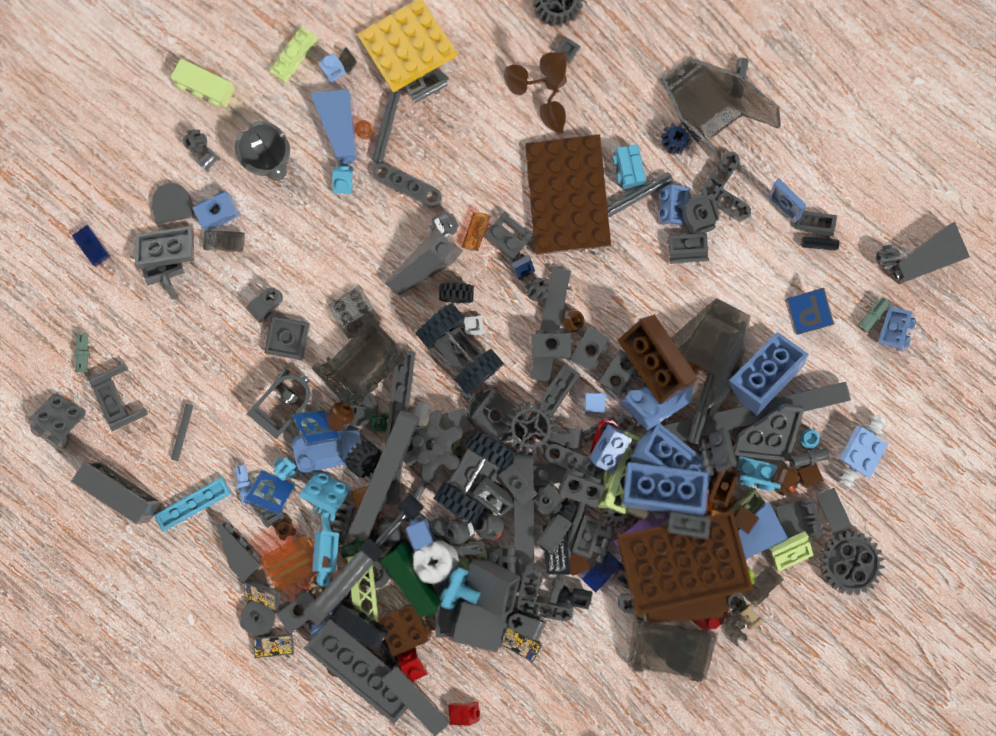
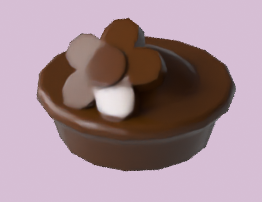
(573, 320)

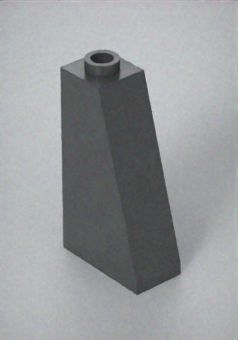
(935, 253)

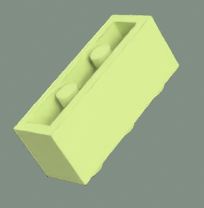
(202, 83)

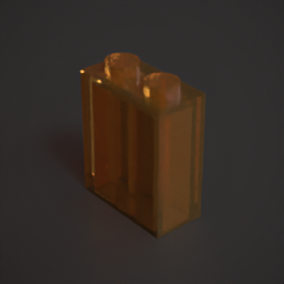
(290, 562)

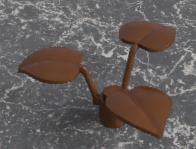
(554, 67)

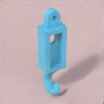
(325, 545)

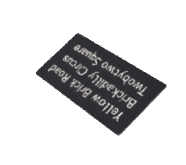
(558, 561)

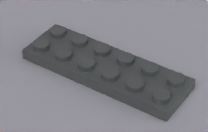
(355, 667)

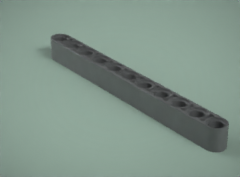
(743, 416)

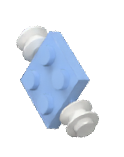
(863, 451)

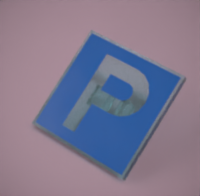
(314, 427)
(269, 493)

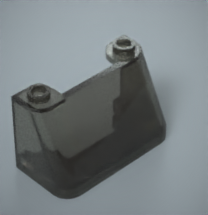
(671, 649)

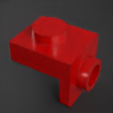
(412, 664)
(464, 714)

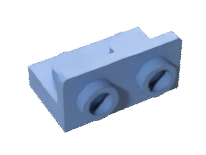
(671, 201)
(897, 328)

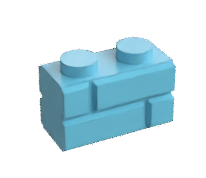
(629, 167)

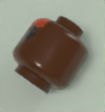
(787, 478)

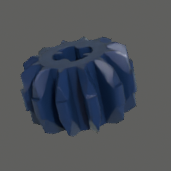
(672, 144)

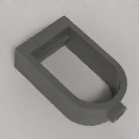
(266, 422)

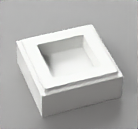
(473, 325)

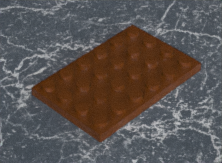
(568, 194)
(683, 570)

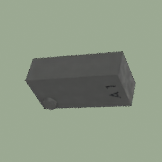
(116, 492)

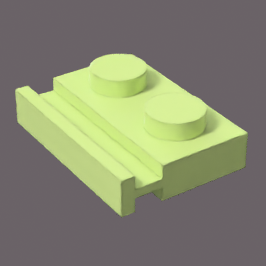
(791, 551)

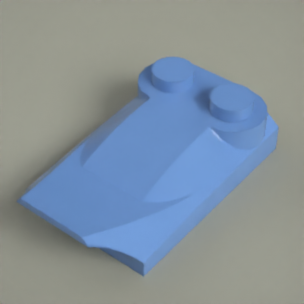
(646, 409)
(326, 454)

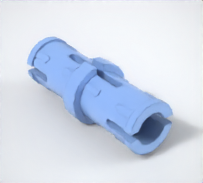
(243, 481)

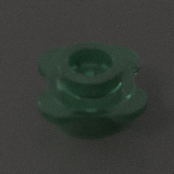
(382, 426)

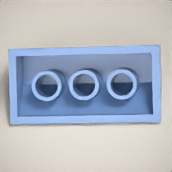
(767, 372)
(664, 449)
(665, 489)

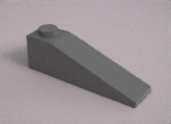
(428, 259)

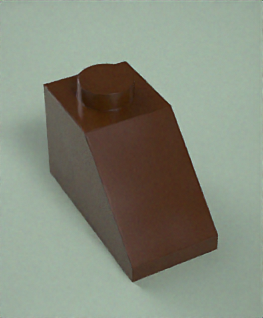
(723, 485)

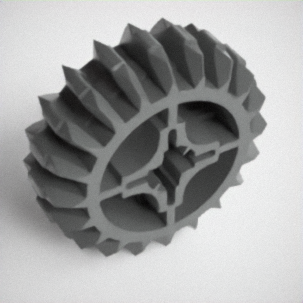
(562, 16)
(539, 412)

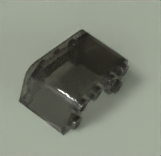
(361, 363)

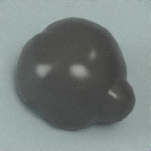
(263, 150)

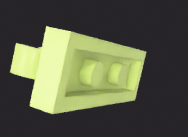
(293, 54)

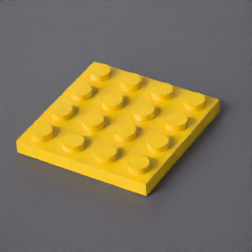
(407, 45)

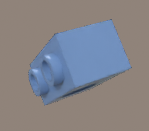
(227, 212)
(610, 448)
(420, 533)

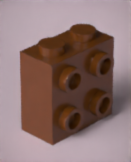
(404, 629)

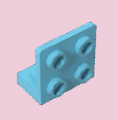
(756, 473)

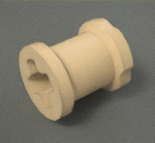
(750, 617)

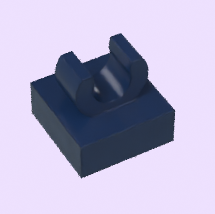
(523, 266)

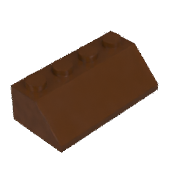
(657, 359)

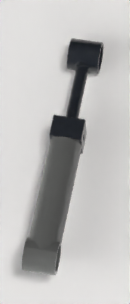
(359, 565)

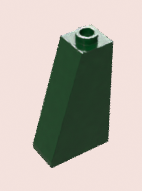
(400, 565)

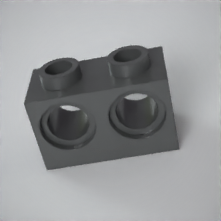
(615, 369)
(579, 490)

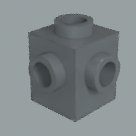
(549, 499)

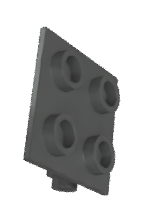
(800, 517)

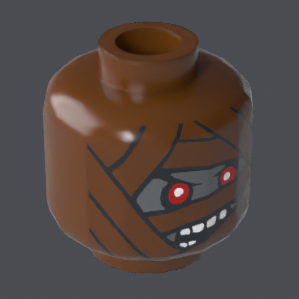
(340, 416)

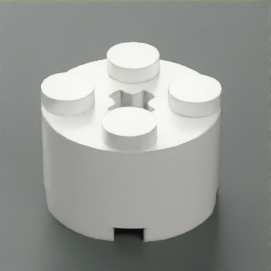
(426, 567)

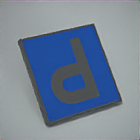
(810, 311)

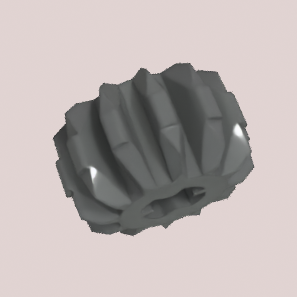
(617, 518)

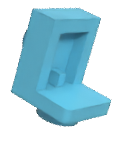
(343, 179)

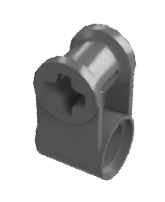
(262, 306)
(529, 625)

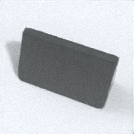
(493, 497)

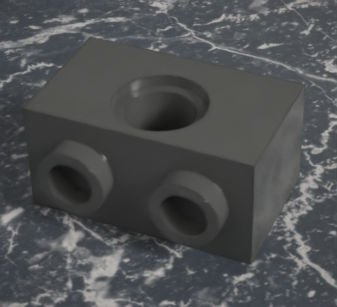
(590, 338)
(562, 350)
(288, 614)

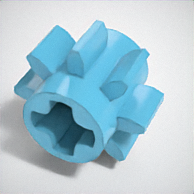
(284, 468)

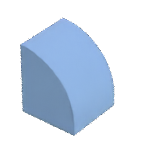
(594, 403)

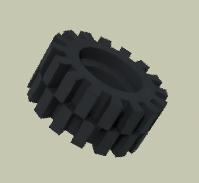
(456, 292)
(363, 459)

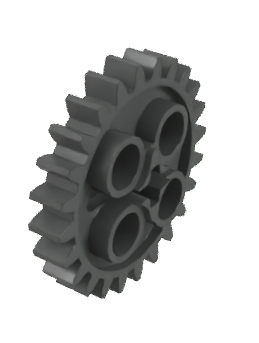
(867, 569)

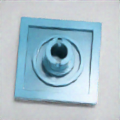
(325, 493)
(458, 589)

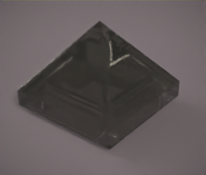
(348, 60)

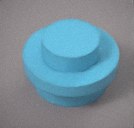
(809, 438)

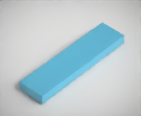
(192, 504)

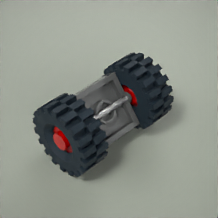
(458, 349)
(472, 469)

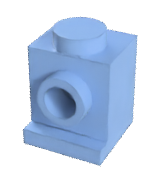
(329, 65)

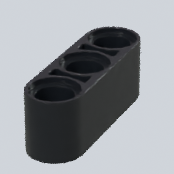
(359, 625)

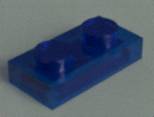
(91, 245)
(600, 573)

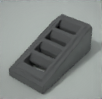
(814, 229)
(350, 509)

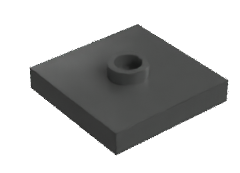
(287, 338)

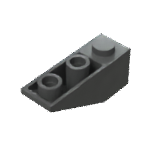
(239, 555)

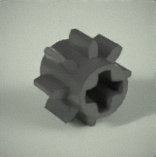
(195, 141)
(888, 257)
(537, 289)

